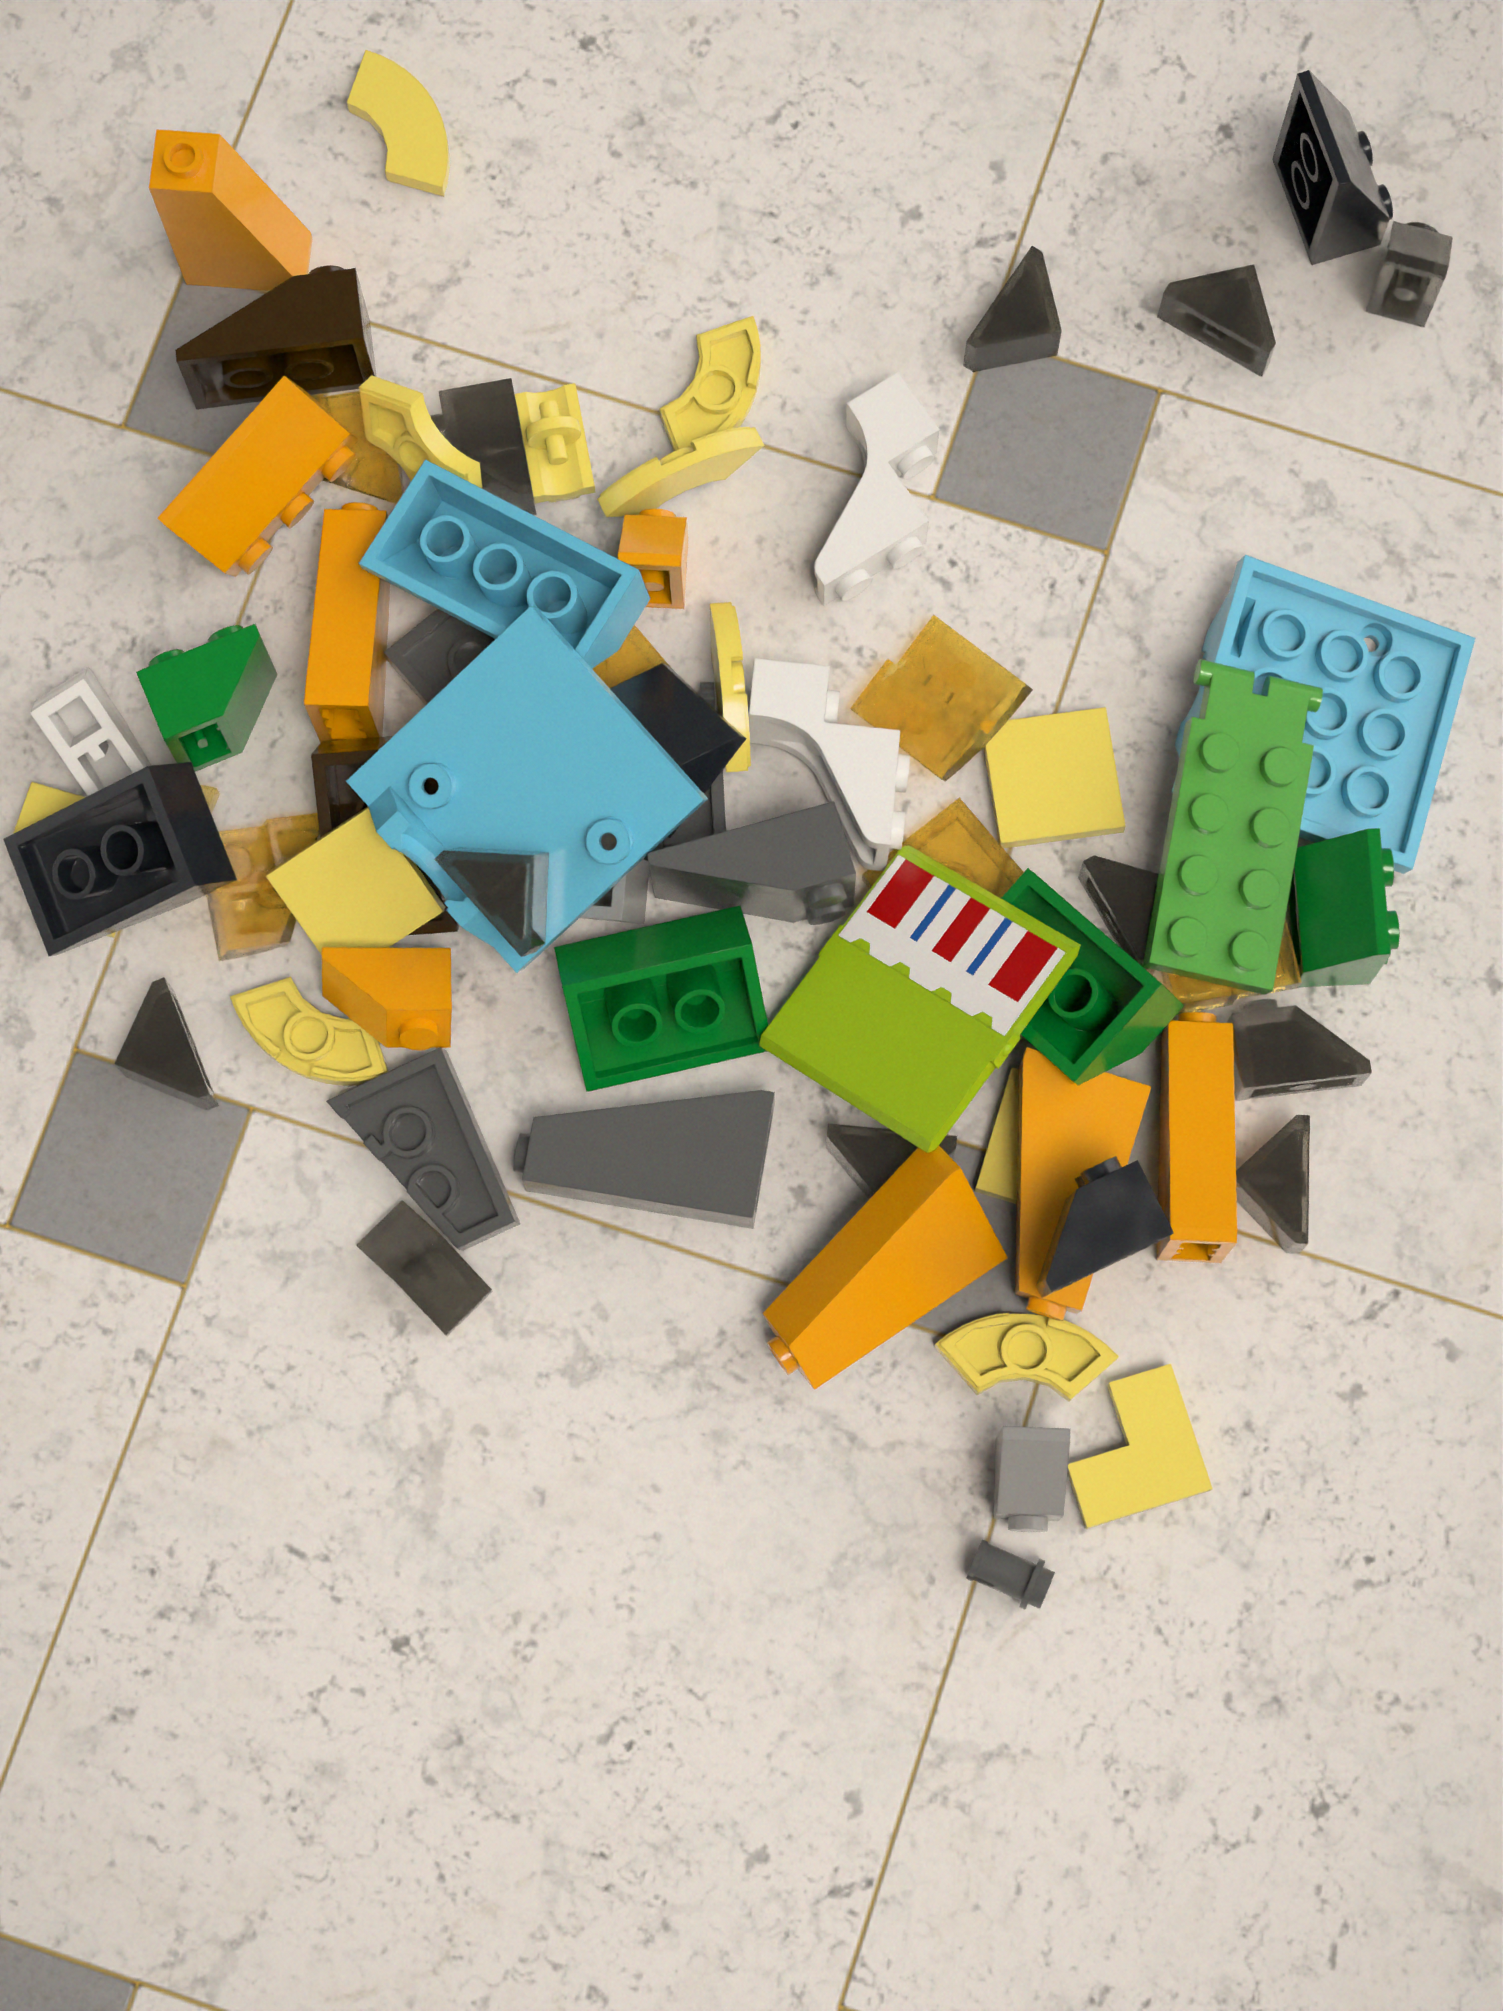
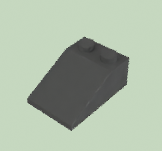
(772, 868)

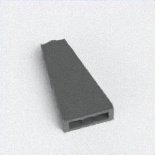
(660, 1157)

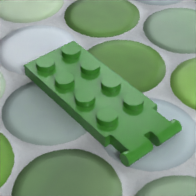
(1233, 831)

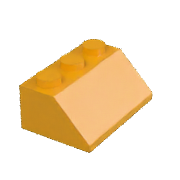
(260, 479)

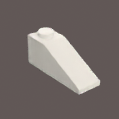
(88, 732)

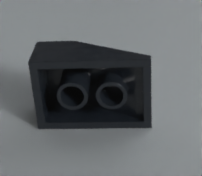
(1329, 175)
(120, 857)

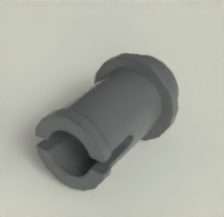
(1011, 1574)

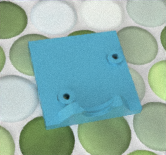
(1379, 712)
(527, 761)

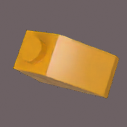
(658, 548)
(393, 993)

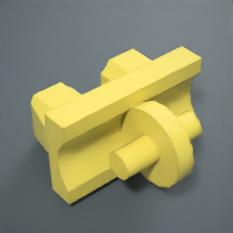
(555, 444)

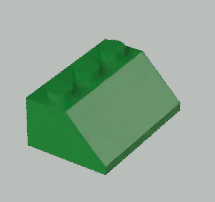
(663, 998)
(1104, 1002)

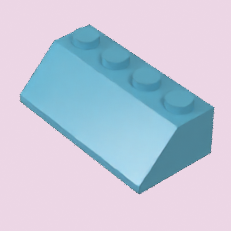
(496, 561)

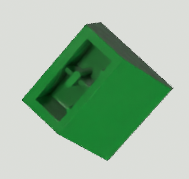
(210, 694)
(1341, 910)

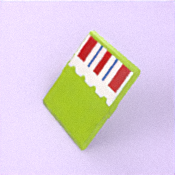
(919, 997)

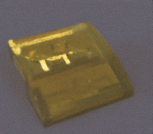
(942, 699)

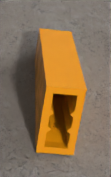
(223, 215)
(348, 629)
(1060, 1136)
(1197, 1139)
(884, 1269)

